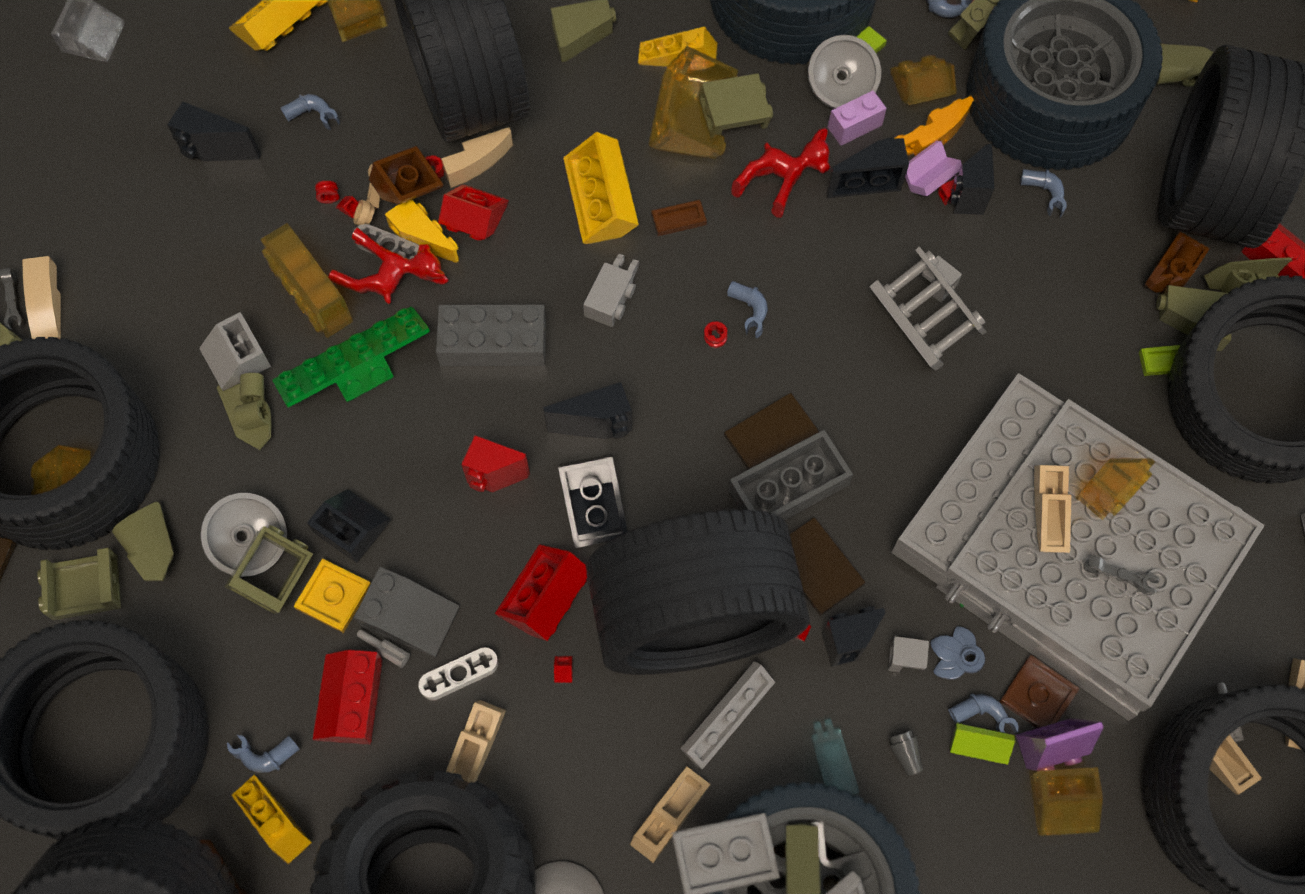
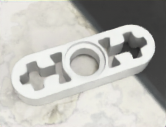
(441, 688)

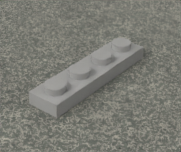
(728, 715)

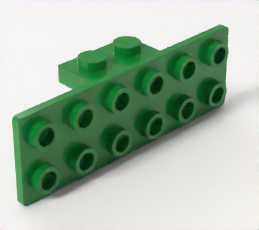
(355, 363)

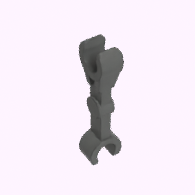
(9, 280)
(1098, 566)

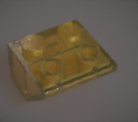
(356, 17)
(924, 79)
(58, 467)
(1115, 485)
(1067, 801)

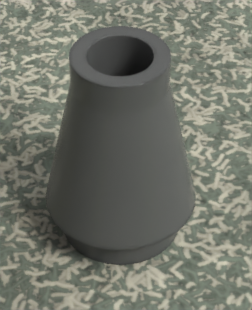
(907, 751)

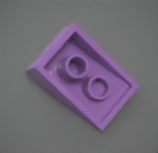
(1058, 743)

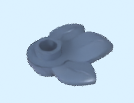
(953, 653)

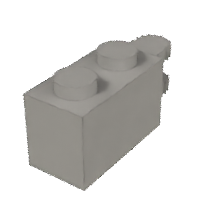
(610, 292)

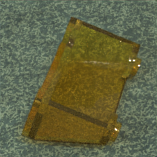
(678, 116)

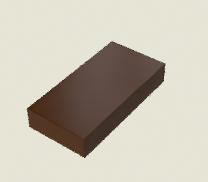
(679, 217)

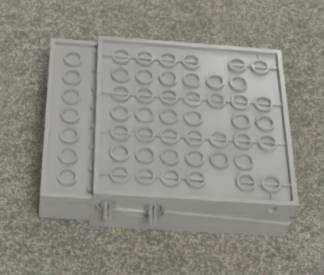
(1096, 631)

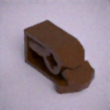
(1177, 264)

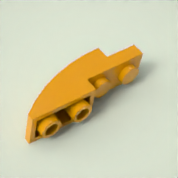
(940, 126)

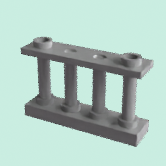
(917, 332)

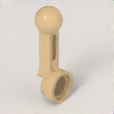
(366, 209)

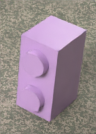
(856, 117)

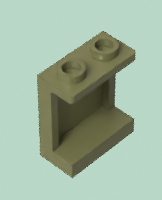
(972, 22)
(734, 103)
(79, 586)

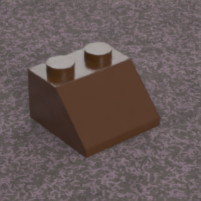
(403, 176)

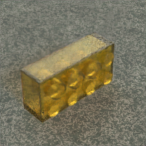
(305, 281)

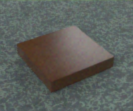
(1039, 694)

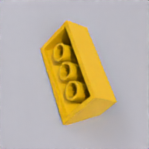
(270, 19)
(600, 189)

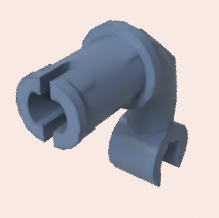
(946, 10)
(307, 103)
(1047, 181)
(754, 299)
(981, 704)
(268, 761)

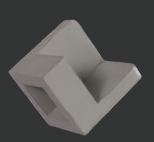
(950, 274)
(908, 654)

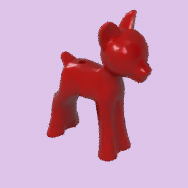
(814, 155)
(394, 266)

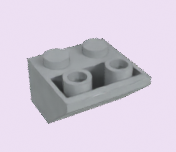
(233, 351)

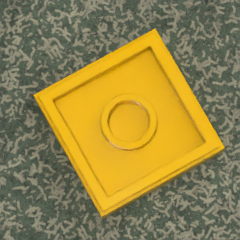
(332, 595)

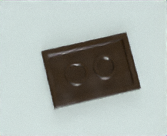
(770, 431)
(822, 567)

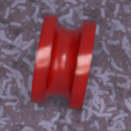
(437, 162)
(326, 192)
(711, 340)

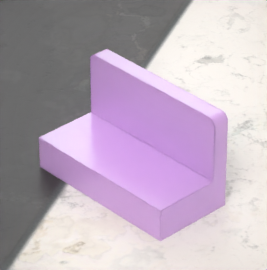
(931, 169)

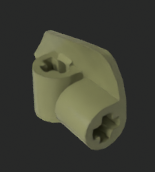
(1182, 63)
(1240, 272)
(248, 410)
(146, 542)

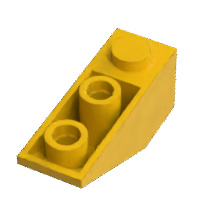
(665, 49)
(411, 223)
(271, 820)

